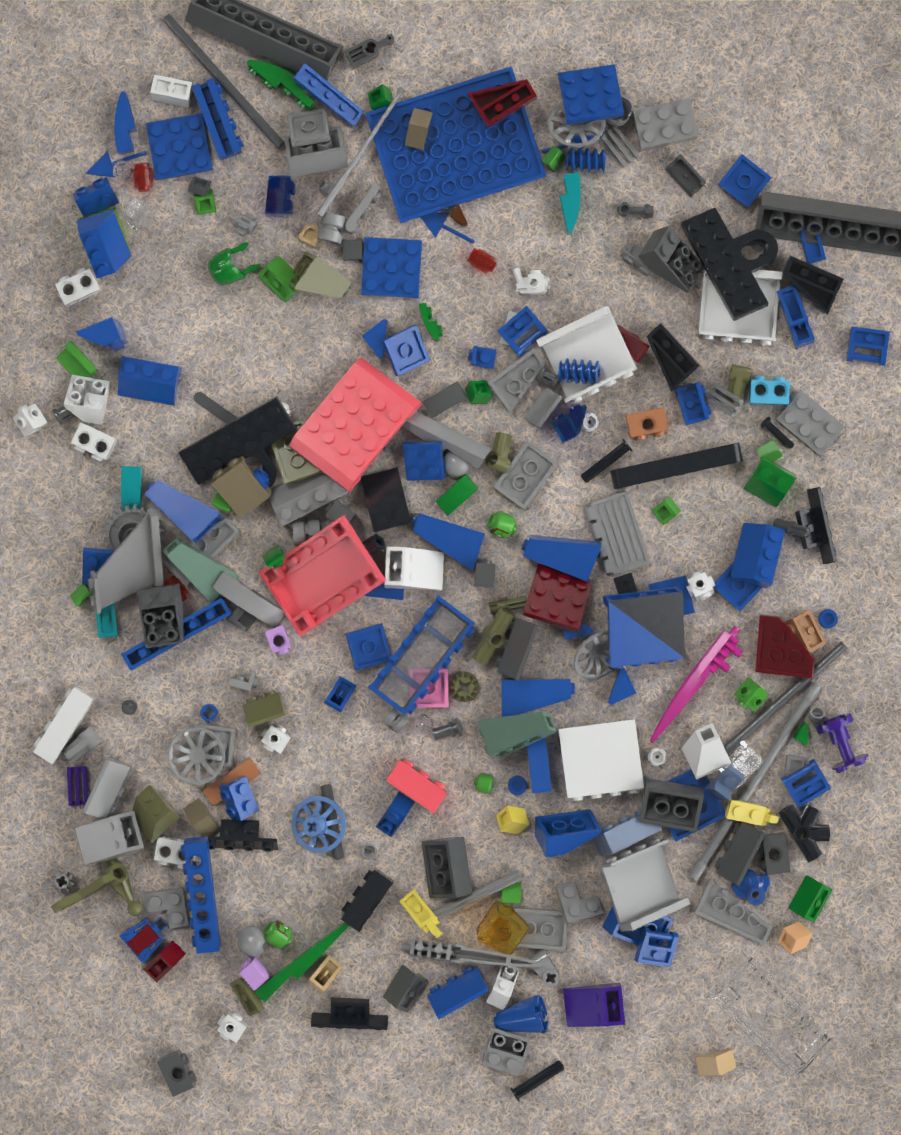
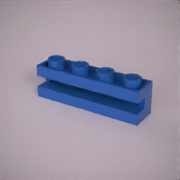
(217, 119)

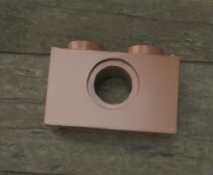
(656, 416)

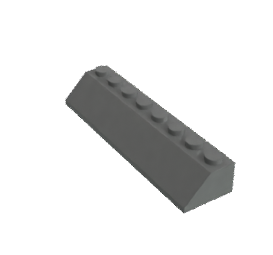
(265, 34)
(838, 223)

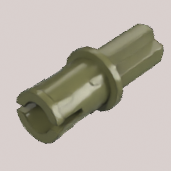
(508, 604)

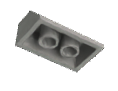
(317, 156)
(108, 788)

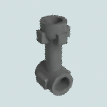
(625, 209)

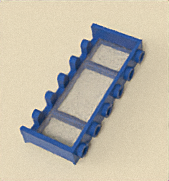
(422, 656)

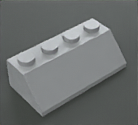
(304, 497)

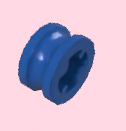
(204, 708)

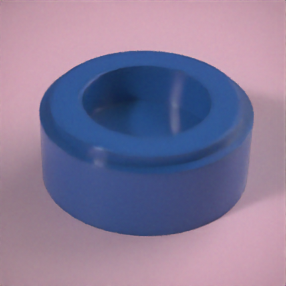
(827, 618)
(517, 785)

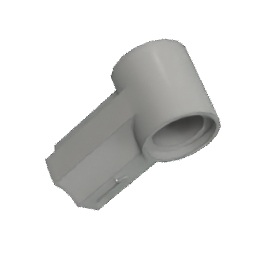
(85, 742)

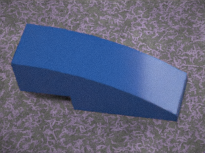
(124, 125)
(795, 317)

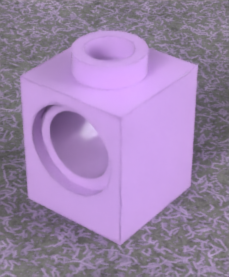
(271, 634)

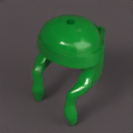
(223, 271)

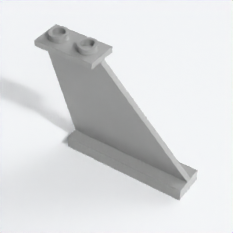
(131, 566)

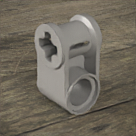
(548, 967)

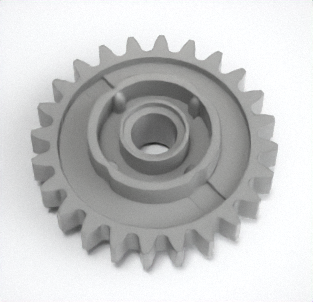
(123, 523)

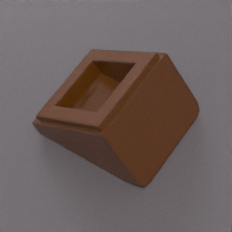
(457, 216)

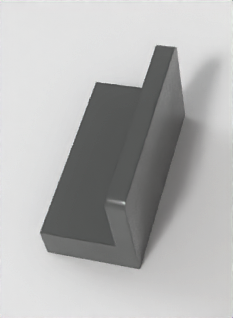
(404, 989)

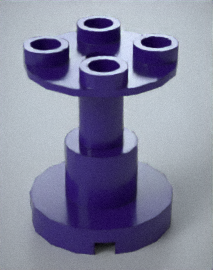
(839, 735)

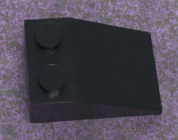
(385, 500)

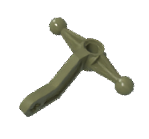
(120, 885)

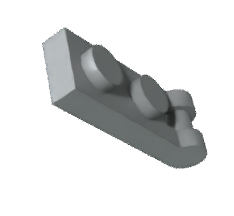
(362, 209)

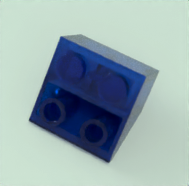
(279, 196)
(570, 425)

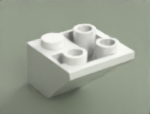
(87, 398)
(705, 751)

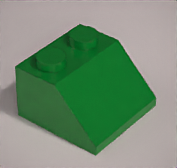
(770, 481)

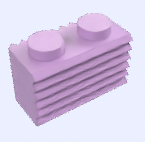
(254, 972)

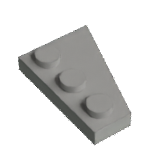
(516, 379)

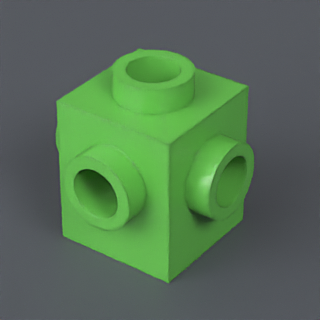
(750, 695)

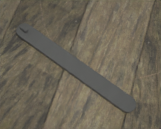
(219, 412)

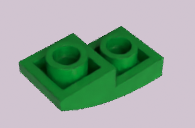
(432, 327)
(457, 494)
(274, 557)

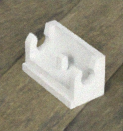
(171, 91)

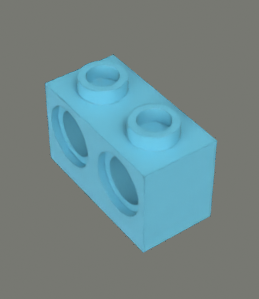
(769, 396)

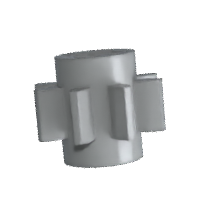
(245, 224)
(57, 882)

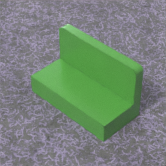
(277, 277)
(76, 361)

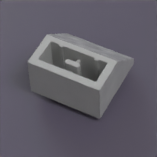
(505, 1051)

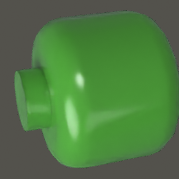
(484, 783)

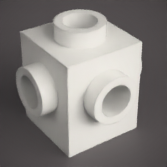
(29, 419)
(704, 592)
(280, 732)
(231, 1033)

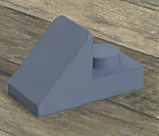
(725, 782)

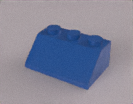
(103, 242)
(105, 334)
(148, 380)
(757, 554)
(457, 991)

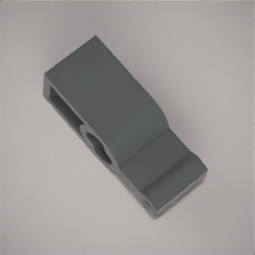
(358, 54)

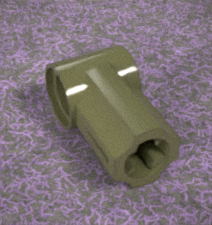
(738, 379)
(497, 458)

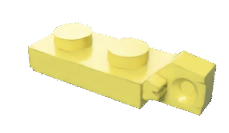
(749, 813)
(421, 913)

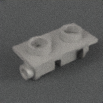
(631, 257)

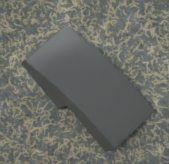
(444, 399)

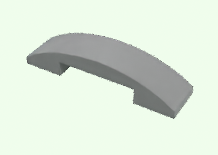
(248, 599)

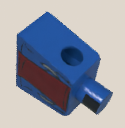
(144, 937)

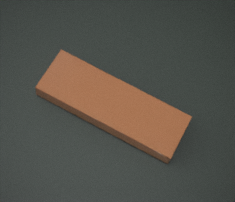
(247, 769)

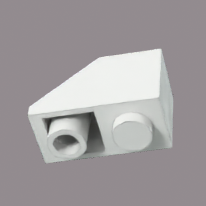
(503, 986)

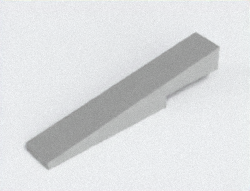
(459, 444)

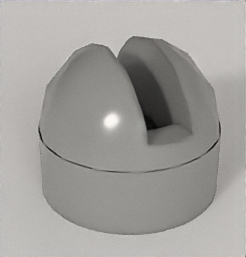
(816, 715)
(370, 847)

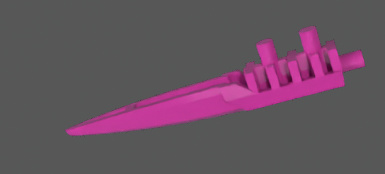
(710, 662)

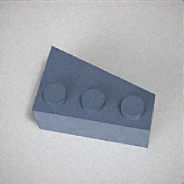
(623, 834)

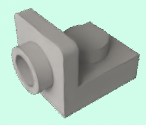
(240, 682)

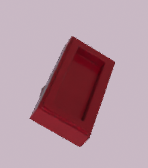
(635, 346)

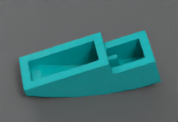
(571, 200)
(131, 486)

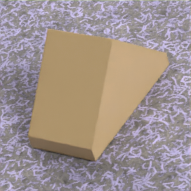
(325, 973)
(715, 1063)

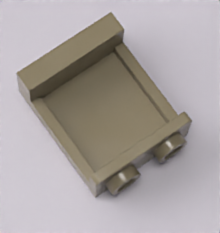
(239, 487)

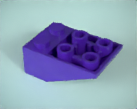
(594, 1005)

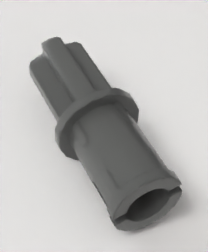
(792, 528)
(129, 707)

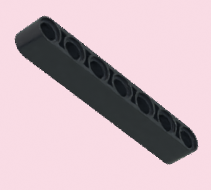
(676, 465)

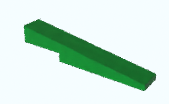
(299, 964)

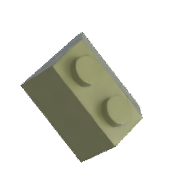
(264, 709)
(153, 813)

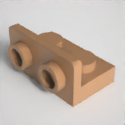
(807, 630)

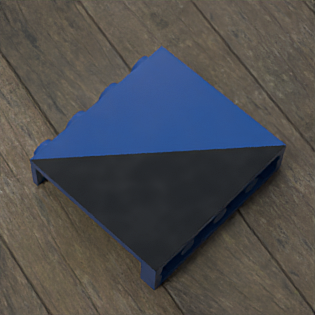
(645, 627)

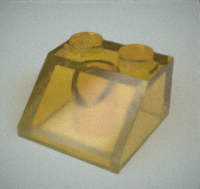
(502, 928)

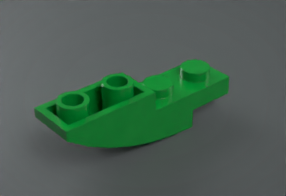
(275, 77)

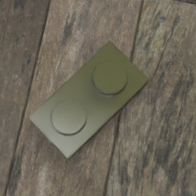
(247, 996)

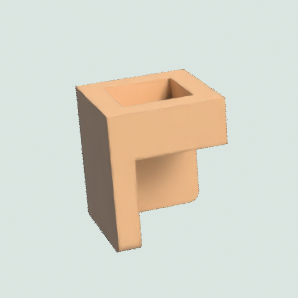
(795, 937)

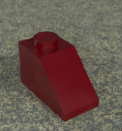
(164, 961)

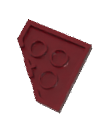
(781, 650)

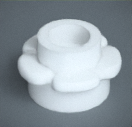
(594, 422)
(656, 751)

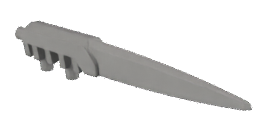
(457, 953)

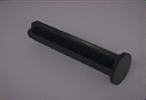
(606, 461)
(537, 1080)

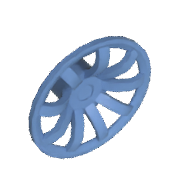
(317, 825)

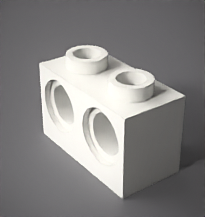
(80, 292)
(95, 438)
(175, 847)

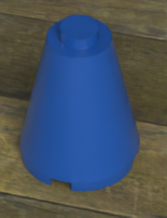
(524, 1016)

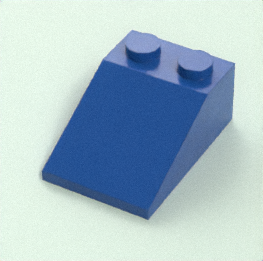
(565, 831)
(612, 926)

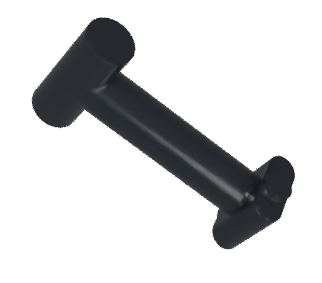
(777, 433)

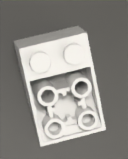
(413, 568)

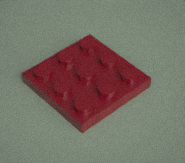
(557, 598)

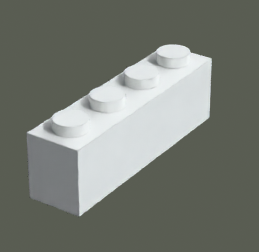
(64, 724)

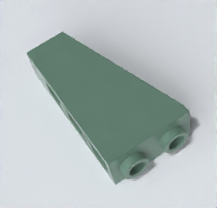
(198, 567)
(514, 732)

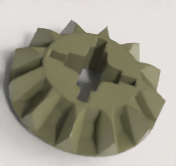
(465, 677)

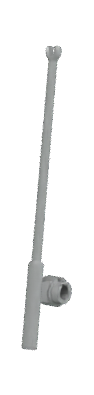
(330, 190)

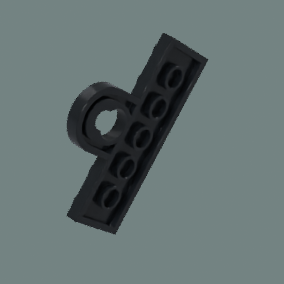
(726, 265)
(241, 437)

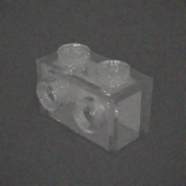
(744, 760)

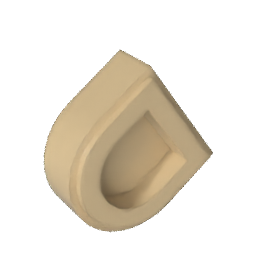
(309, 235)

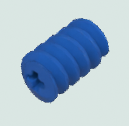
(586, 160)
(579, 372)

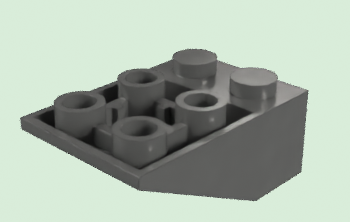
(671, 258)
(161, 615)

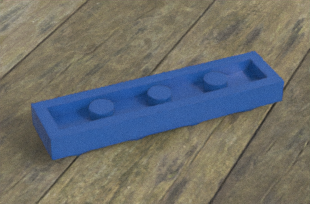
(328, 95)

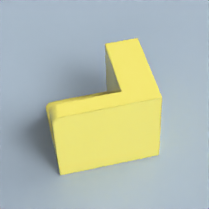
(512, 820)

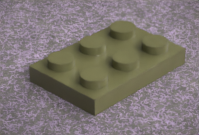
(291, 464)

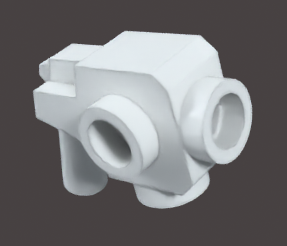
(534, 284)

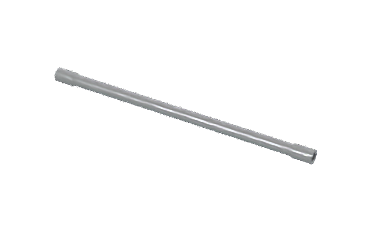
(807, 699)

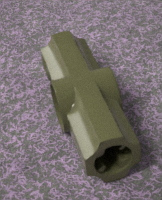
(489, 643)

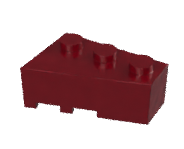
(501, 101)

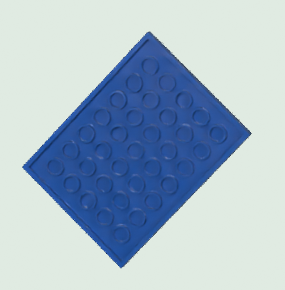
(459, 154)

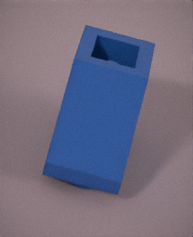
(395, 814)

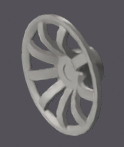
(578, 129)
(594, 650)
(196, 755)

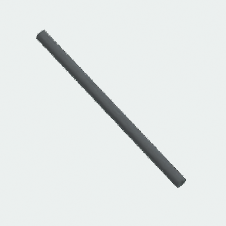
(224, 82)
(783, 698)

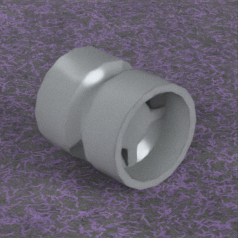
(331, 228)
(304, 531)

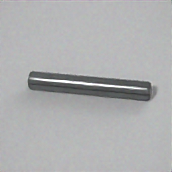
(326, 791)

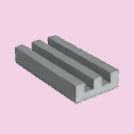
(625, 141)
(713, 393)

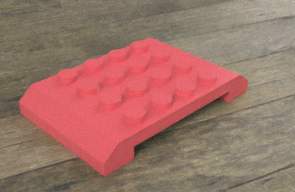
(354, 423)
(322, 576)

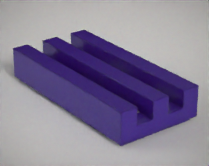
(77, 785)

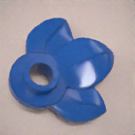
(750, 884)

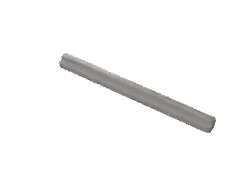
(478, 894)

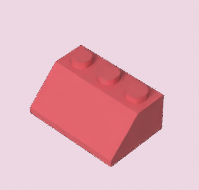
(417, 785)

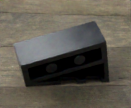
(813, 281)
(672, 356)
(366, 899)

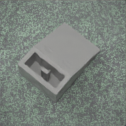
(109, 838)

